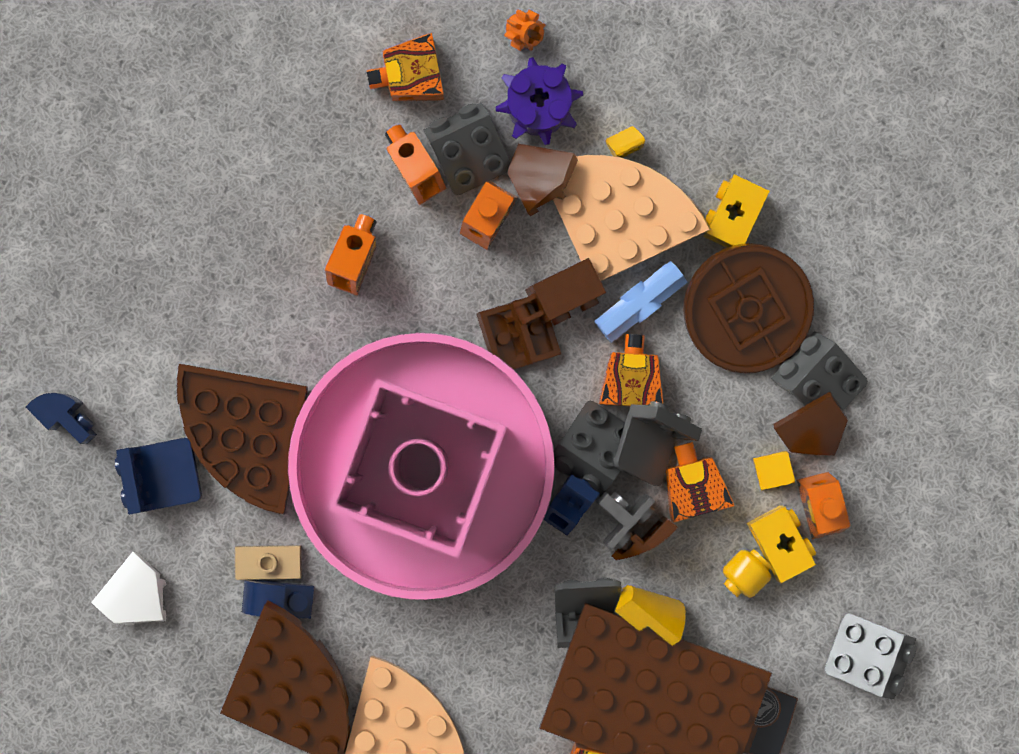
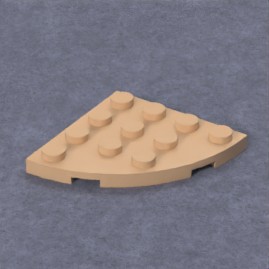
(625, 213)
(400, 716)

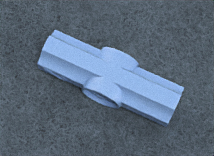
(640, 301)

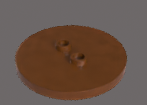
(748, 308)

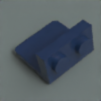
(158, 475)

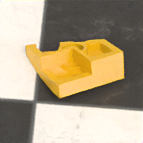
(650, 609)

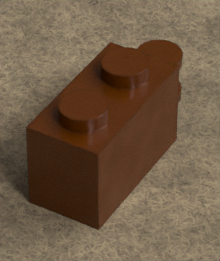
(561, 293)

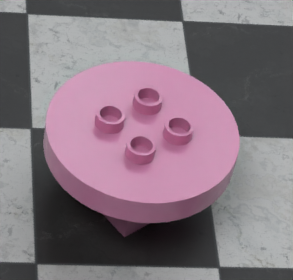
(421, 466)

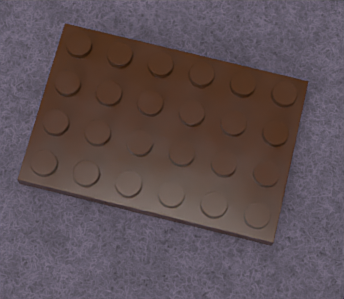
(643, 696)

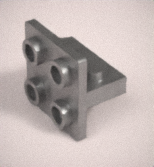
(618, 509)

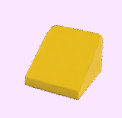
(625, 142)
(774, 470)

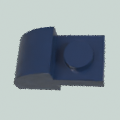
(59, 409)
(570, 504)
(292, 597)

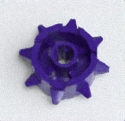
(539, 81)

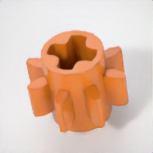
(524, 30)

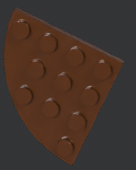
(241, 430)
(290, 686)

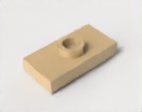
(268, 562)

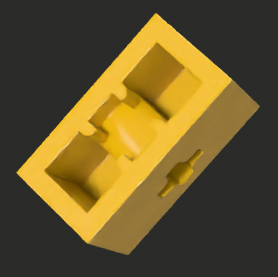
(748, 199)
(766, 533)

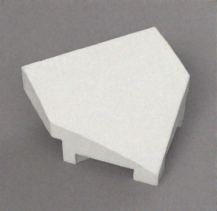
(133, 594)

